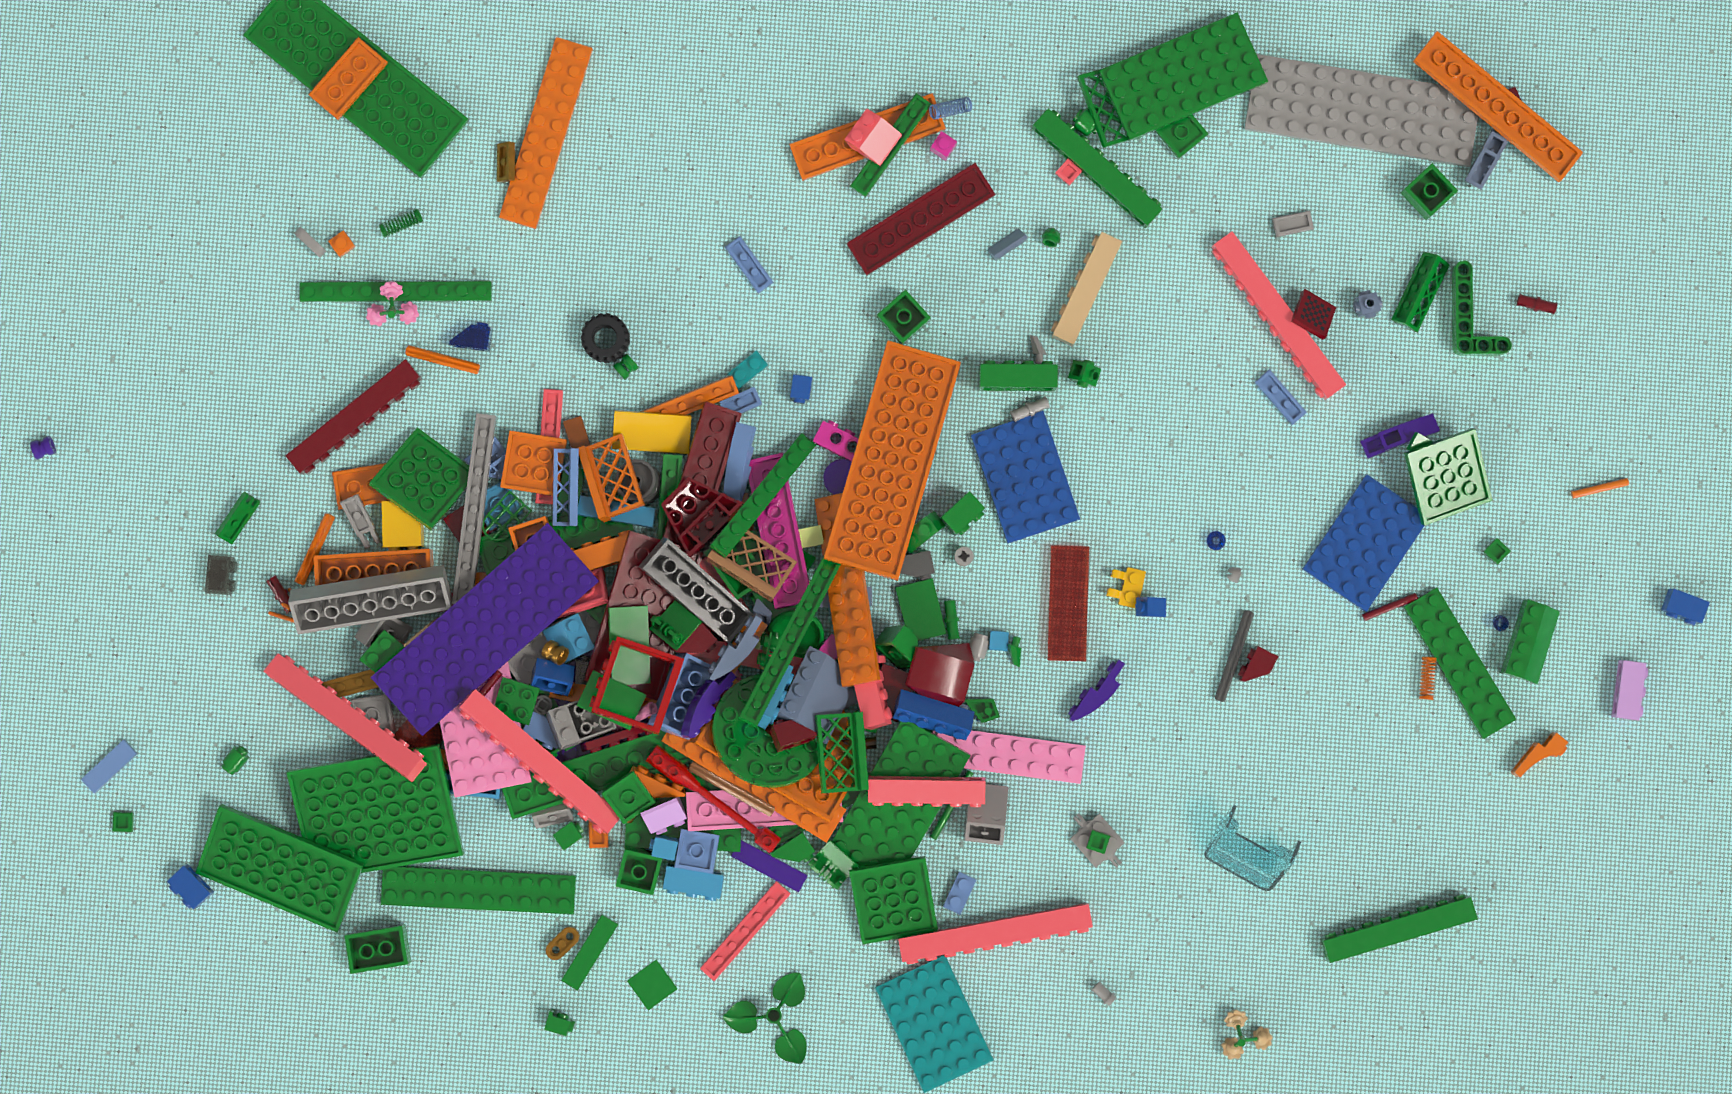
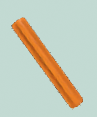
(442, 359)
(314, 548)

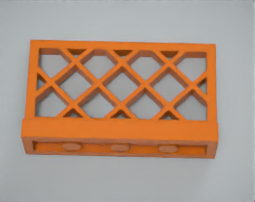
(595, 483)

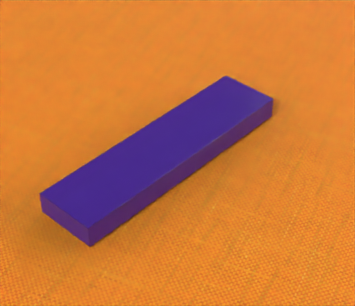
(770, 866)

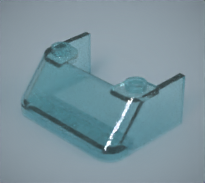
(1247, 858)

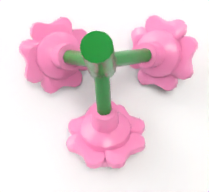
(392, 291)

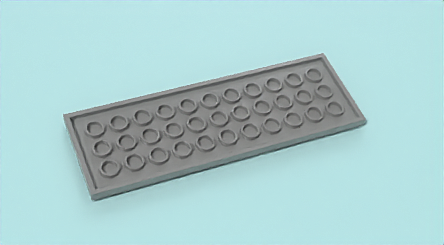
(1361, 111)

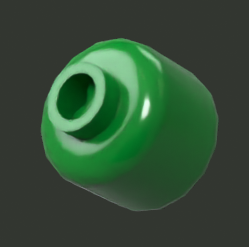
(1084, 122)

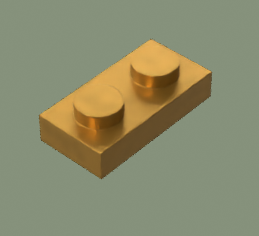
(506, 162)

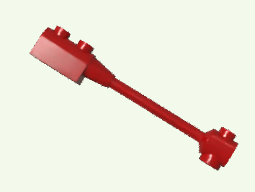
(679, 774)

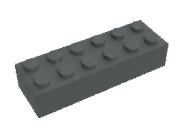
(695, 590)

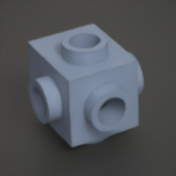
(1361, 307)

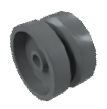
(648, 479)

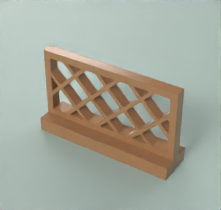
(746, 577)

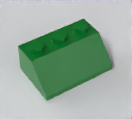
(735, 586)

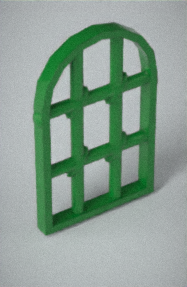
(513, 516)

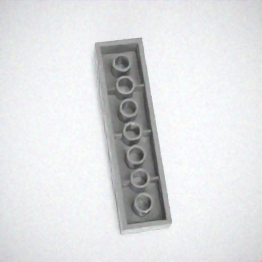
(370, 599)

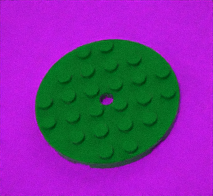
(751, 750)

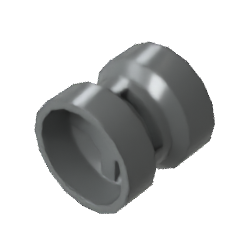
(544, 702)

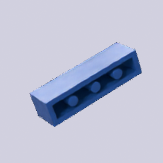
(933, 715)

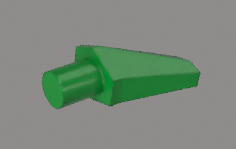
(1015, 651)

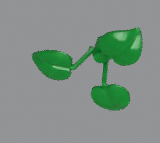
(788, 990)

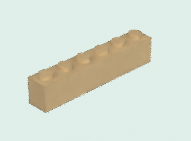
(1086, 289)

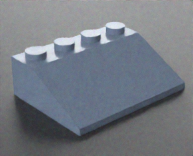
(815, 692)

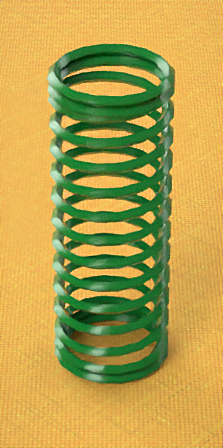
(418, 218)

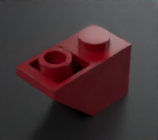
(1259, 664)

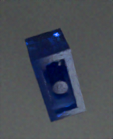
(474, 338)

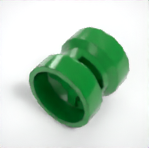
(630, 365)

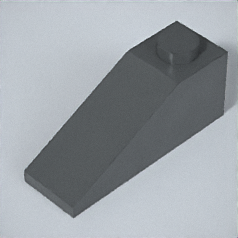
(918, 565)

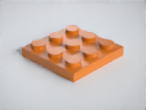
(530, 463)

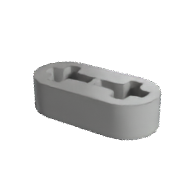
(310, 242)

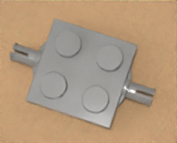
(1082, 836)

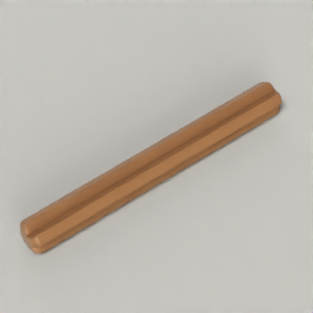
(732, 789)

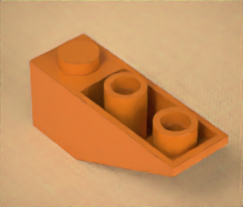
(657, 784)

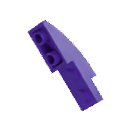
(1399, 435)
(1093, 699)
(701, 709)

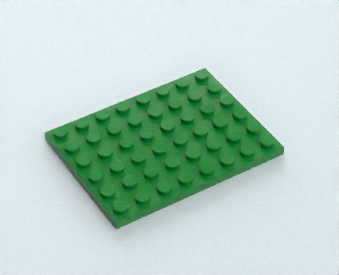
(376, 812)

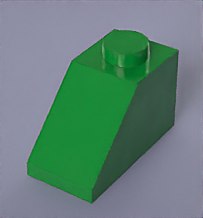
(795, 849)

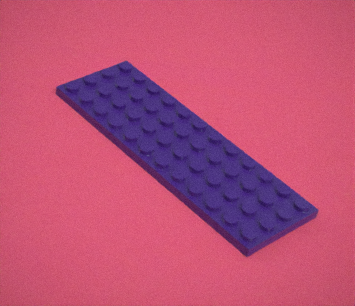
(484, 629)

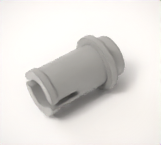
(1101, 991)

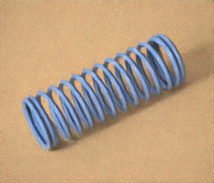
(938, 112)

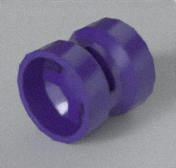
(43, 447)

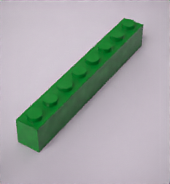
(1097, 168)
(1398, 929)

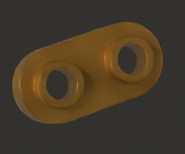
(562, 942)

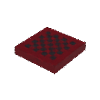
(1313, 314)

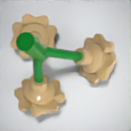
(1233, 1047)

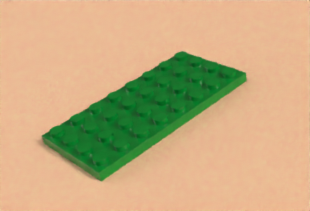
(1183, 76)
(892, 832)
(279, 868)

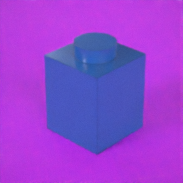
(801, 388)
(1150, 607)

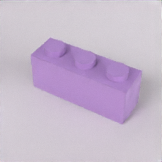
(1629, 690)

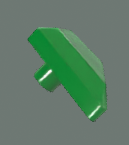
(984, 709)

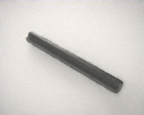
(1234, 656)

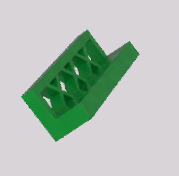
(1418, 289)

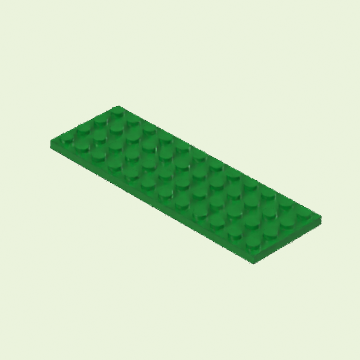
(392, 110)

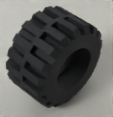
(605, 321)

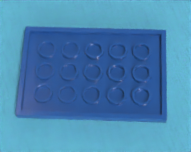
(1025, 477)
(1365, 543)

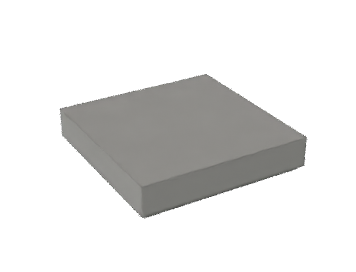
(377, 707)

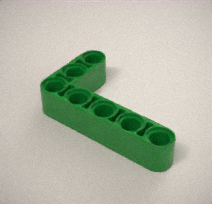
(1467, 318)

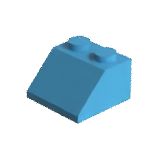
(572, 635)

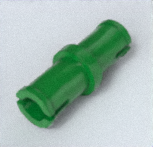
(951, 620)

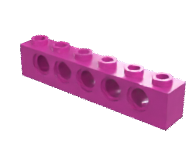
(823, 440)

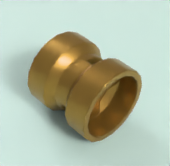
(555, 652)

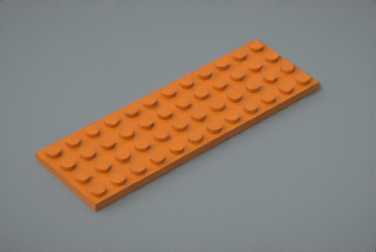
(892, 460)

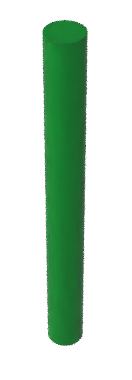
(946, 814)

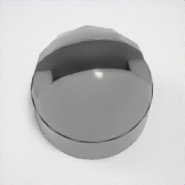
(1235, 576)

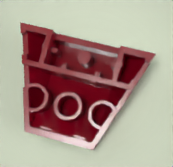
(698, 513)
(942, 672)

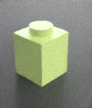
(811, 536)

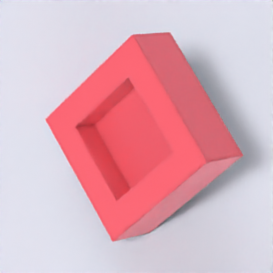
(1068, 172)

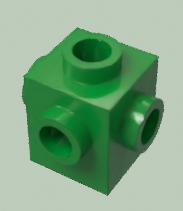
(1084, 373)

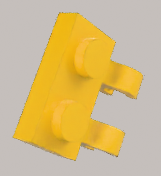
(1131, 587)

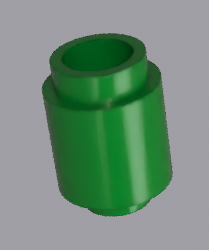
(235, 759)

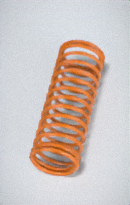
(1427, 660)

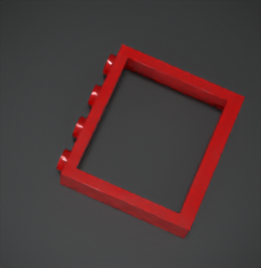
(608, 666)

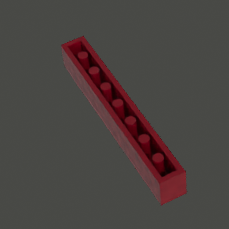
(353, 417)

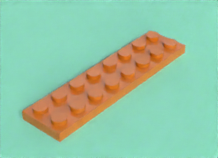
(830, 150)

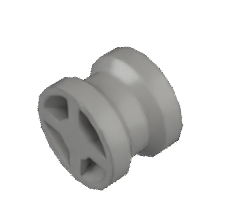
(963, 559)

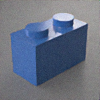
(1685, 606)
(552, 677)
(190, 887)

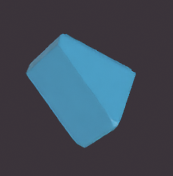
(998, 640)

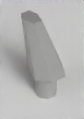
(1037, 349)

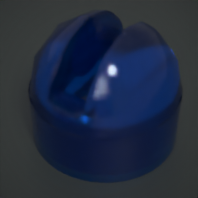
(1504, 622)

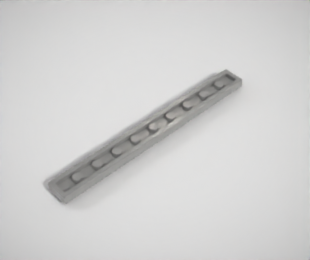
(474, 505)

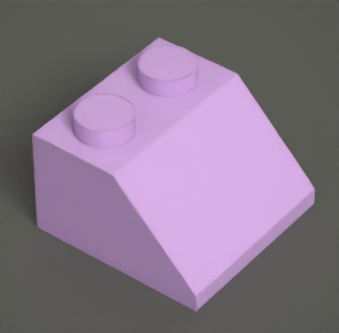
(665, 815)

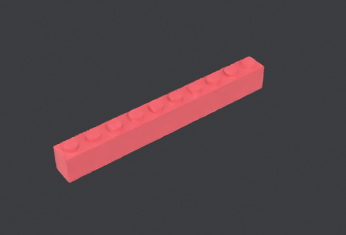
(1278, 316)
(345, 717)
(539, 761)
(996, 932)

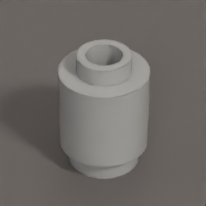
(979, 645)

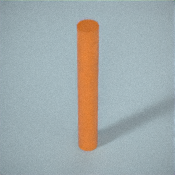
(1600, 488)

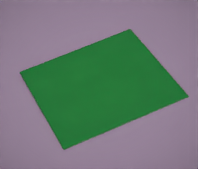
(652, 985)

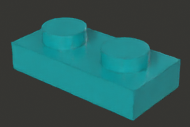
(748, 369)

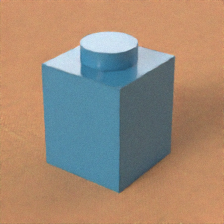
(664, 847)

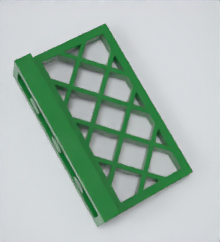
(1095, 110)
(857, 752)

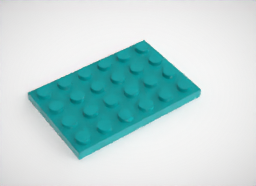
(934, 1023)

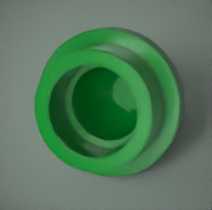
(1051, 237)

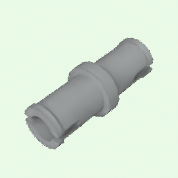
(1029, 409)

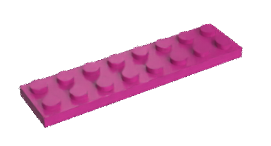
(780, 529)

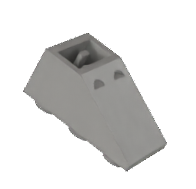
(575, 725)
(988, 822)

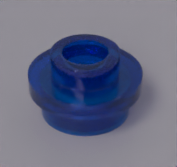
(1222, 540)

